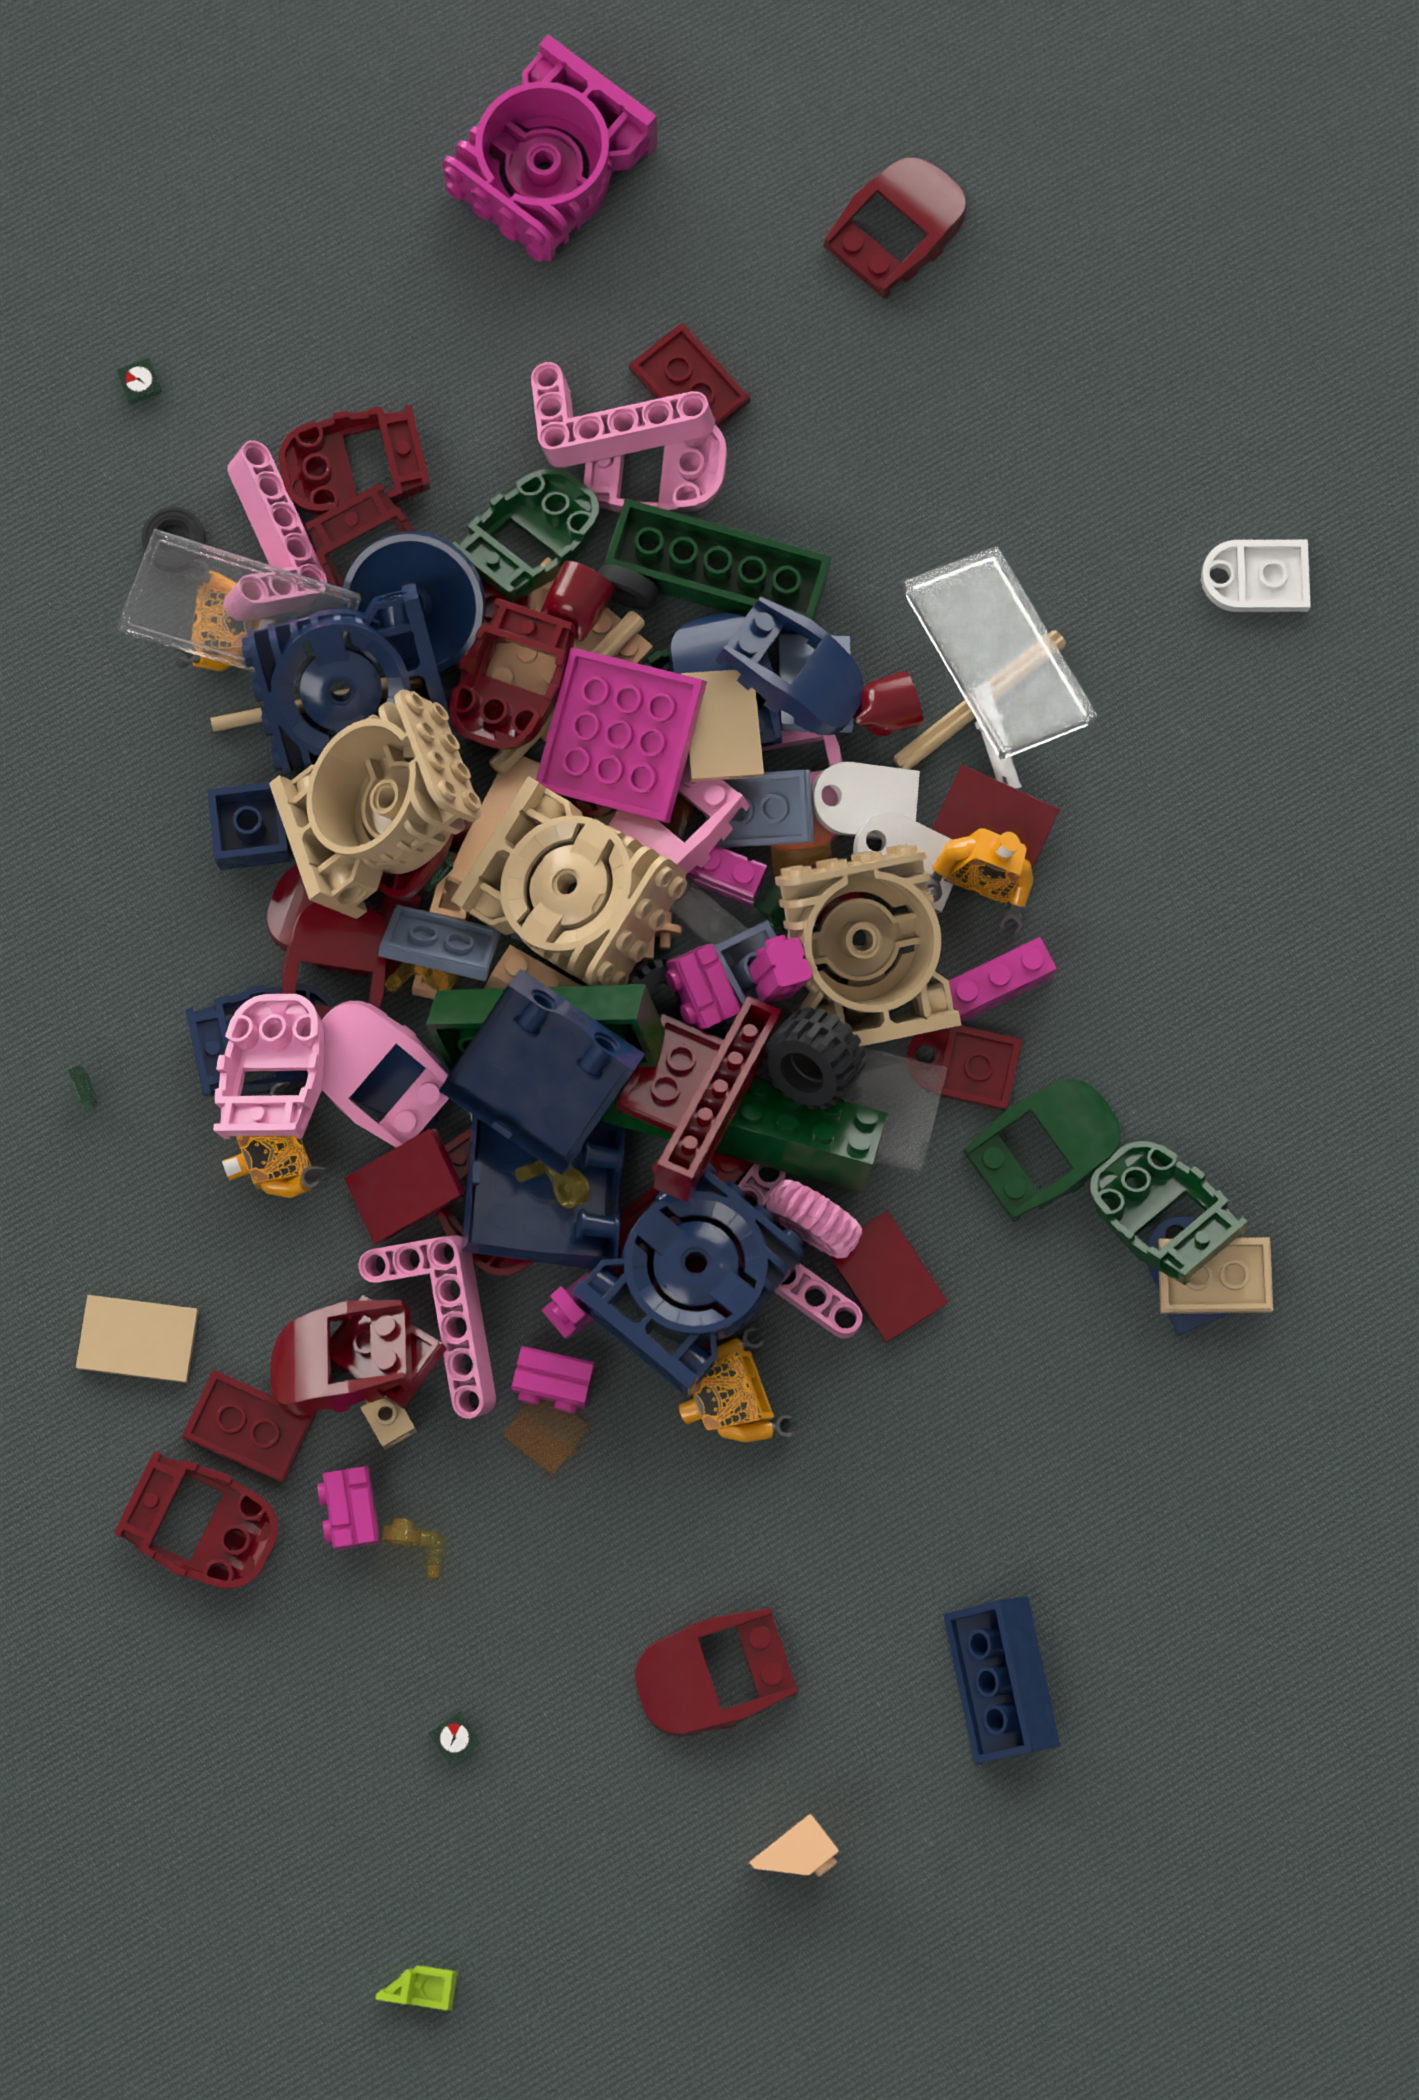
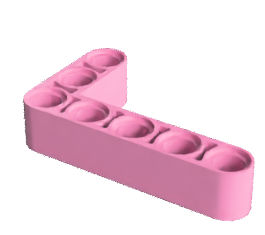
(610, 424)
(272, 512)
(805, 1279)
(448, 1312)

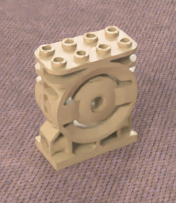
(369, 789)
(535, 858)
(899, 881)

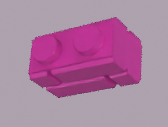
(730, 875)
(780, 969)
(702, 987)
(552, 1379)
(350, 1508)

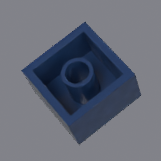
(247, 827)

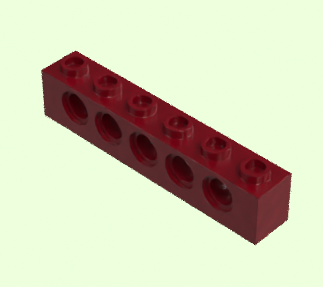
(716, 1100)

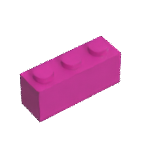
(1001, 979)

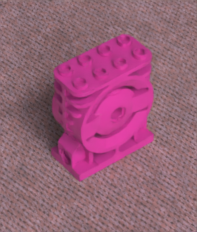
(556, 100)

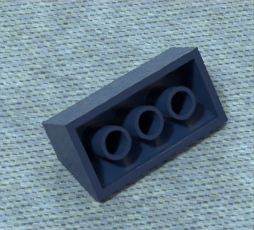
(1001, 1679)

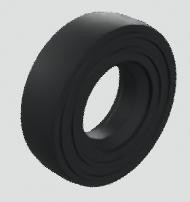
(174, 517)
(630, 587)

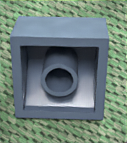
(737, 955)

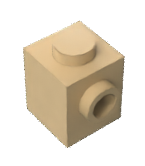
(388, 1422)

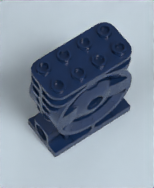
(280, 651)
(768, 1260)

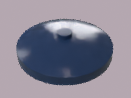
(445, 583)

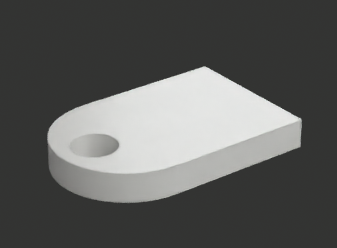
(1261, 576)
(863, 794)
(898, 830)

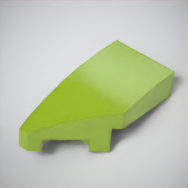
(422, 1987)

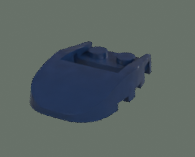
(698, 646)
(826, 687)
(209, 1041)

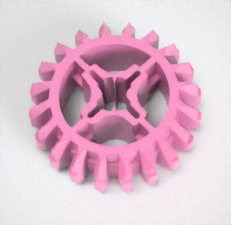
(814, 1218)

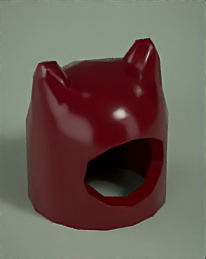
(578, 597)
(889, 705)

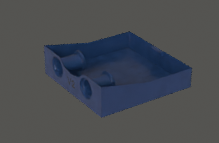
(541, 1071)
(526, 1218)

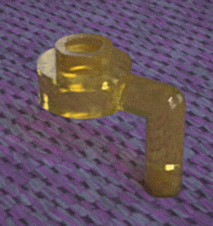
(434, 978)
(569, 1188)
(404, 1533)

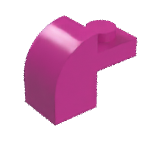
(565, 1313)

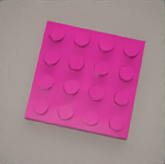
(621, 734)

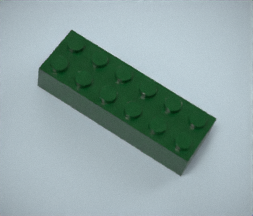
(716, 562)
(620, 1008)

